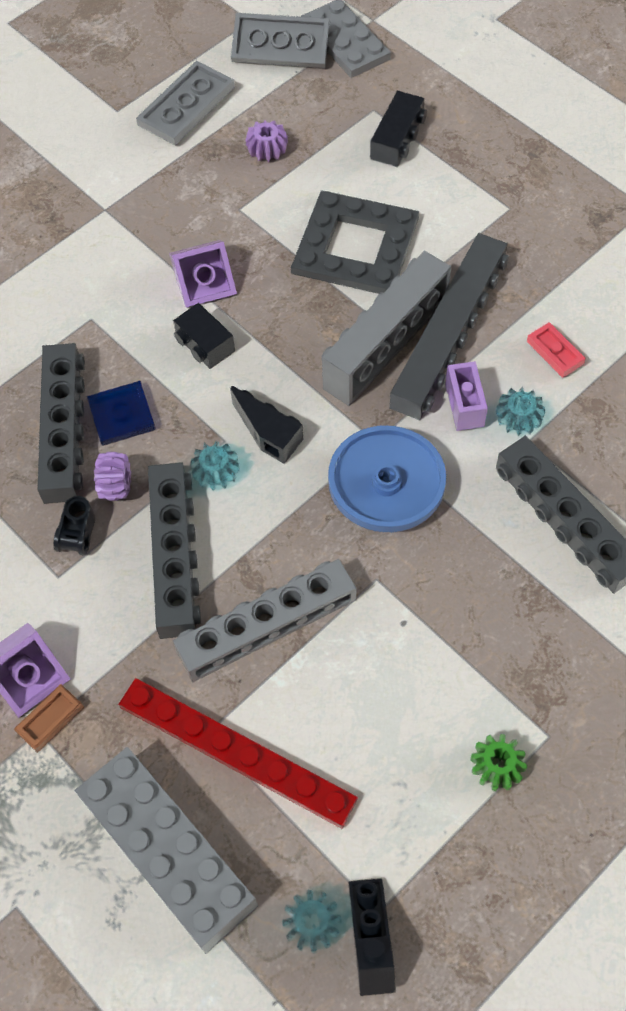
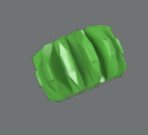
(493, 773)

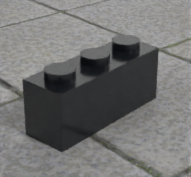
(397, 128)

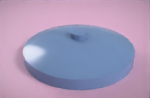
(387, 478)

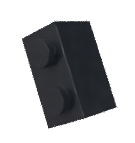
(203, 336)

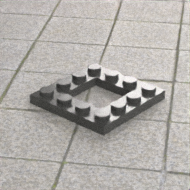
(330, 208)

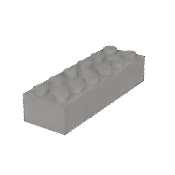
(384, 328)
(167, 849)

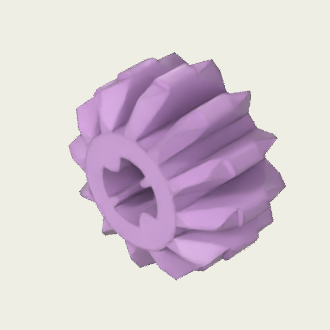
(266, 140)
(112, 476)

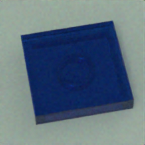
(121, 413)

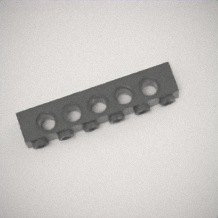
(57, 361)
(163, 481)
(565, 497)

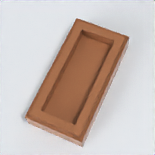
(49, 718)

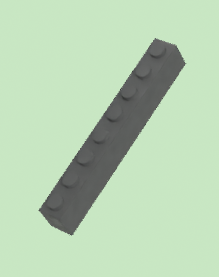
(448, 327)

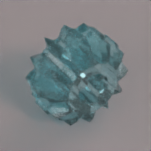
(520, 411)
(214, 465)
(299, 925)

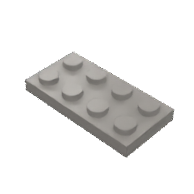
(350, 39)
(280, 40)
(185, 102)

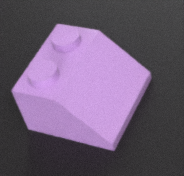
(203, 273)
(28, 670)

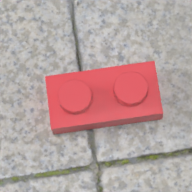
(556, 349)

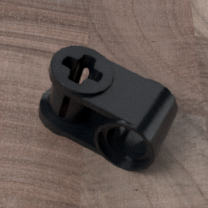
(75, 532)

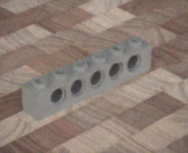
(257, 634)

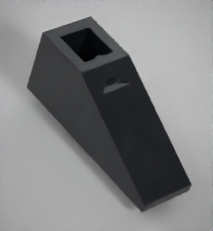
(271, 429)
(372, 937)

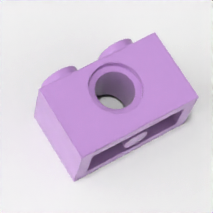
(466, 396)

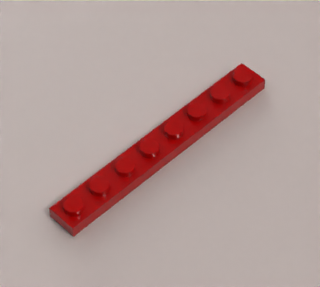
(239, 753)

